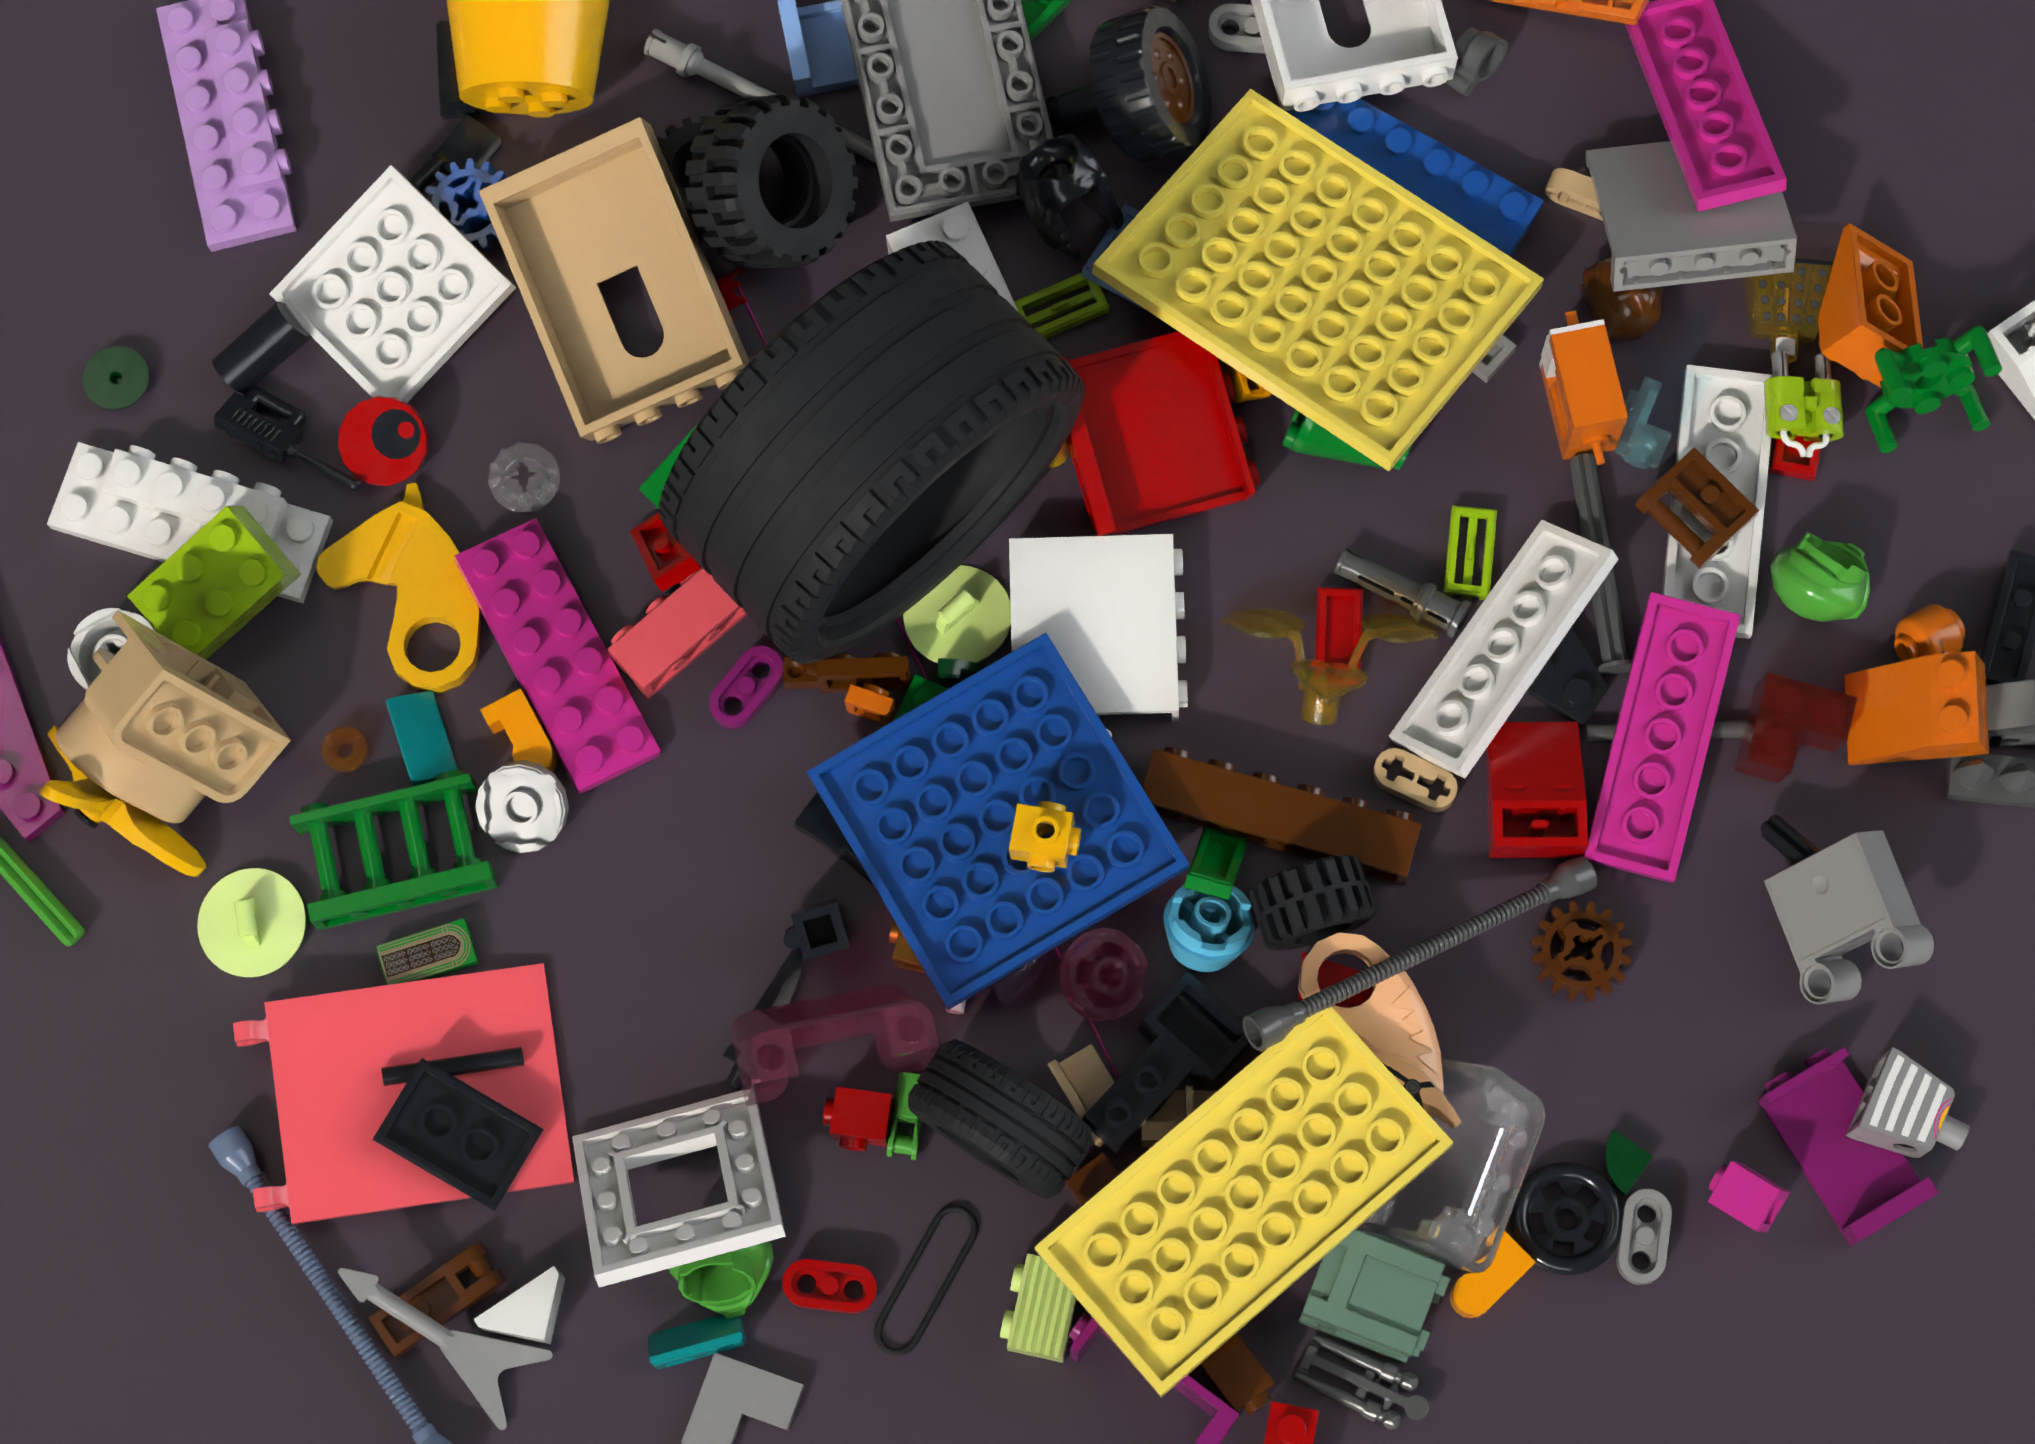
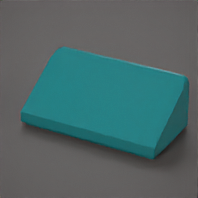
(421, 736)
(695, 1340)

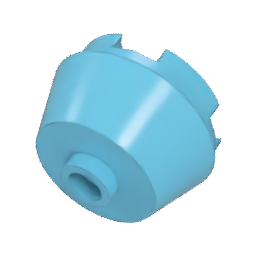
(1206, 929)

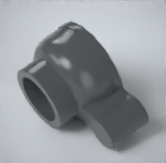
(1479, 57)

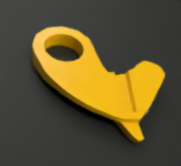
(415, 554)

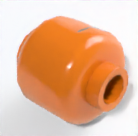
(1929, 633)

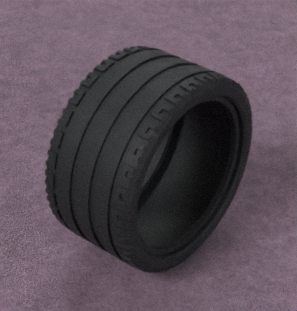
(870, 450)

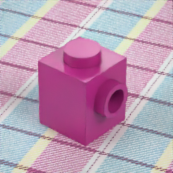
(1747, 1195)

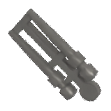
(1415, 1407)

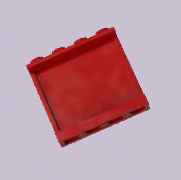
(1157, 435)

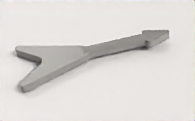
(473, 1356)

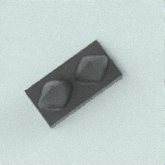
(1991, 780)

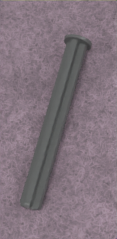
(1605, 599)

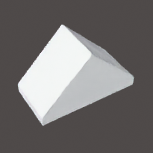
(529, 1311)

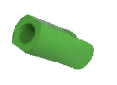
(901, 1113)

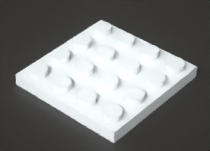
(392, 289)

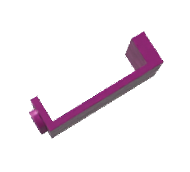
(1854, 1180)
(1223, 1416)

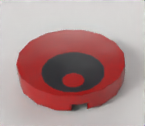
(383, 441)

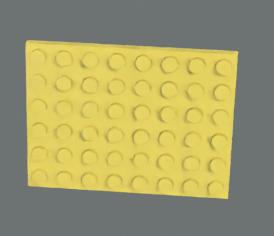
(1318, 278)

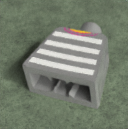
(1906, 1109)

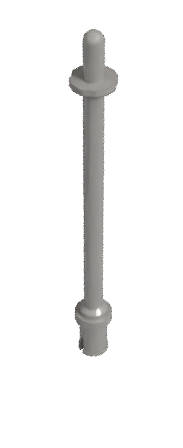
(690, 61)

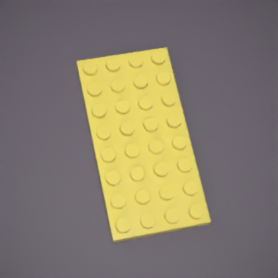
(1243, 1198)

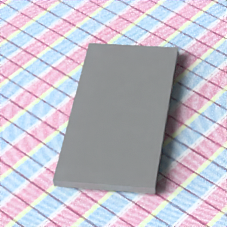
(947, 99)

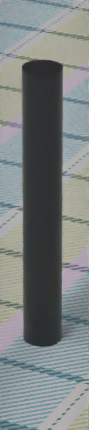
(458, 1065)

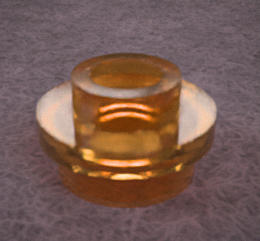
(335, 740)

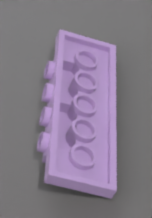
(227, 121)

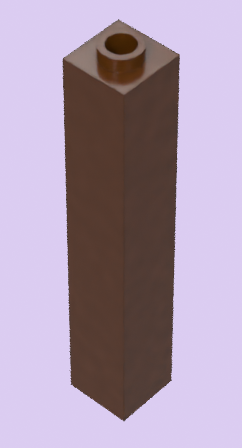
(1232, 1366)

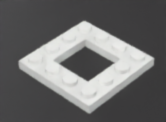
(749, 1217)

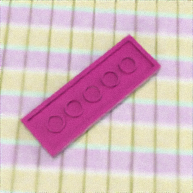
(1705, 103)
(557, 656)
(1661, 737)

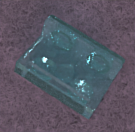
(1641, 442)

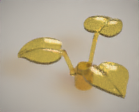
(1323, 681)

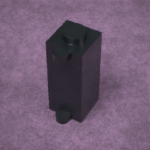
(817, 930)

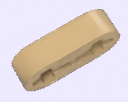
(1573, 191)
(1420, 770)

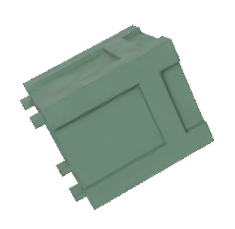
(1375, 1296)

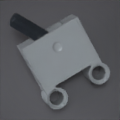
(1838, 903)

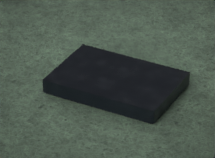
(458, 1134)

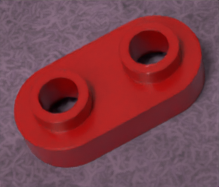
(830, 1286)

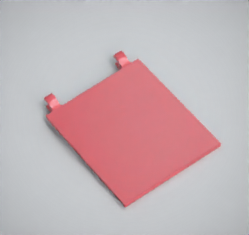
(334, 1097)

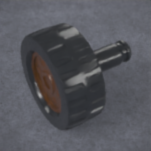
(1142, 86)

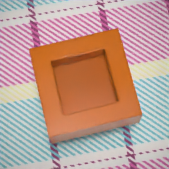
(870, 703)

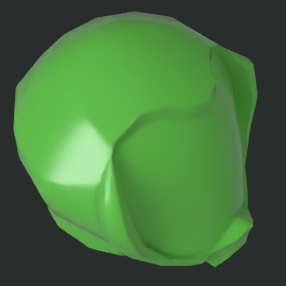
(1821, 579)
(727, 1280)

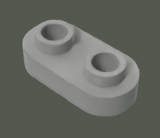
(1243, 20)
(1644, 1237)

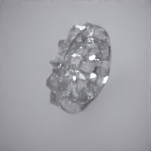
(540, 487)

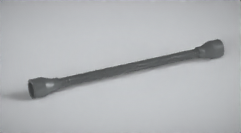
(1274, 1023)

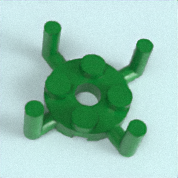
(1926, 376)

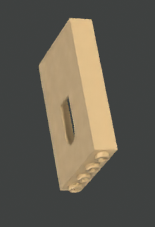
(586, 222)

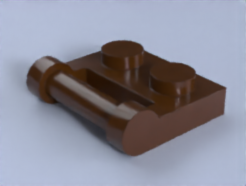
(1707, 497)

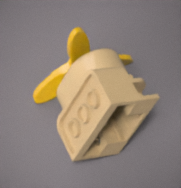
(159, 739)

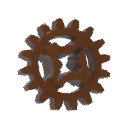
(1570, 934)

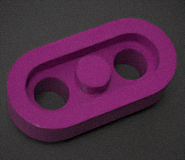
(744, 687)

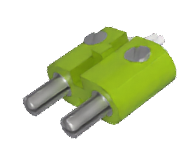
(1803, 407)

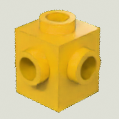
(1035, 822)

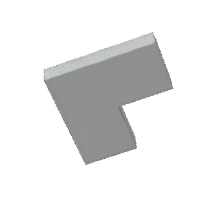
(735, 1391)

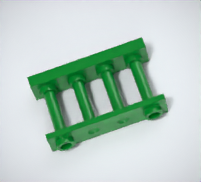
(424, 884)

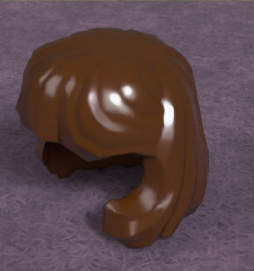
(1625, 313)

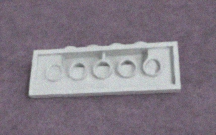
(159, 506)

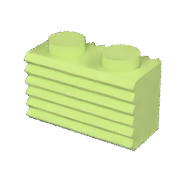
(1041, 1312)

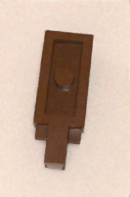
(839, 671)

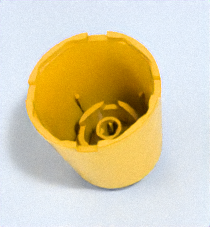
(527, 53)

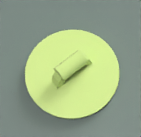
(960, 617)
(251, 922)

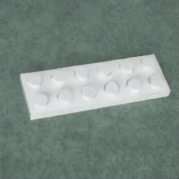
(1727, 425)
(1503, 648)

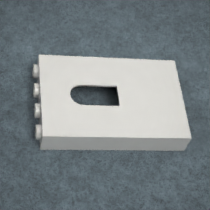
(1404, 50)

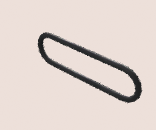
(877, 1329)

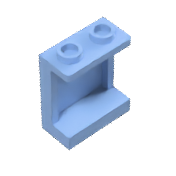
(817, 47)

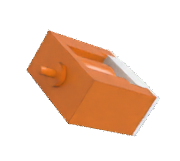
(1583, 388)

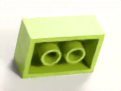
(215, 582)

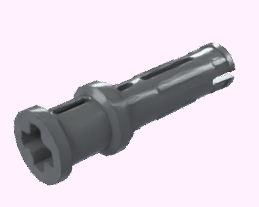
(1421, 600)

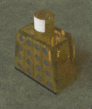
(1787, 305)

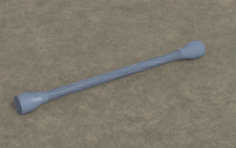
(238, 1157)

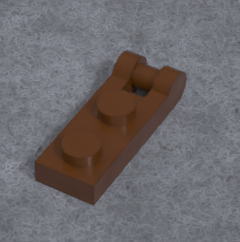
(440, 1297)

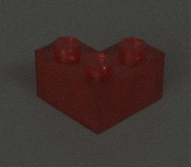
(1789, 714)

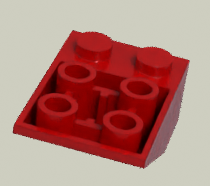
(1536, 791)

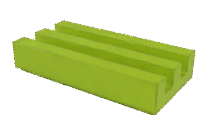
(1071, 320)
(1466, 589)

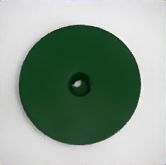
(115, 377)

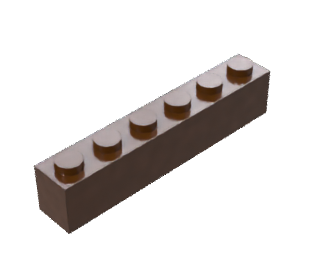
(1279, 815)

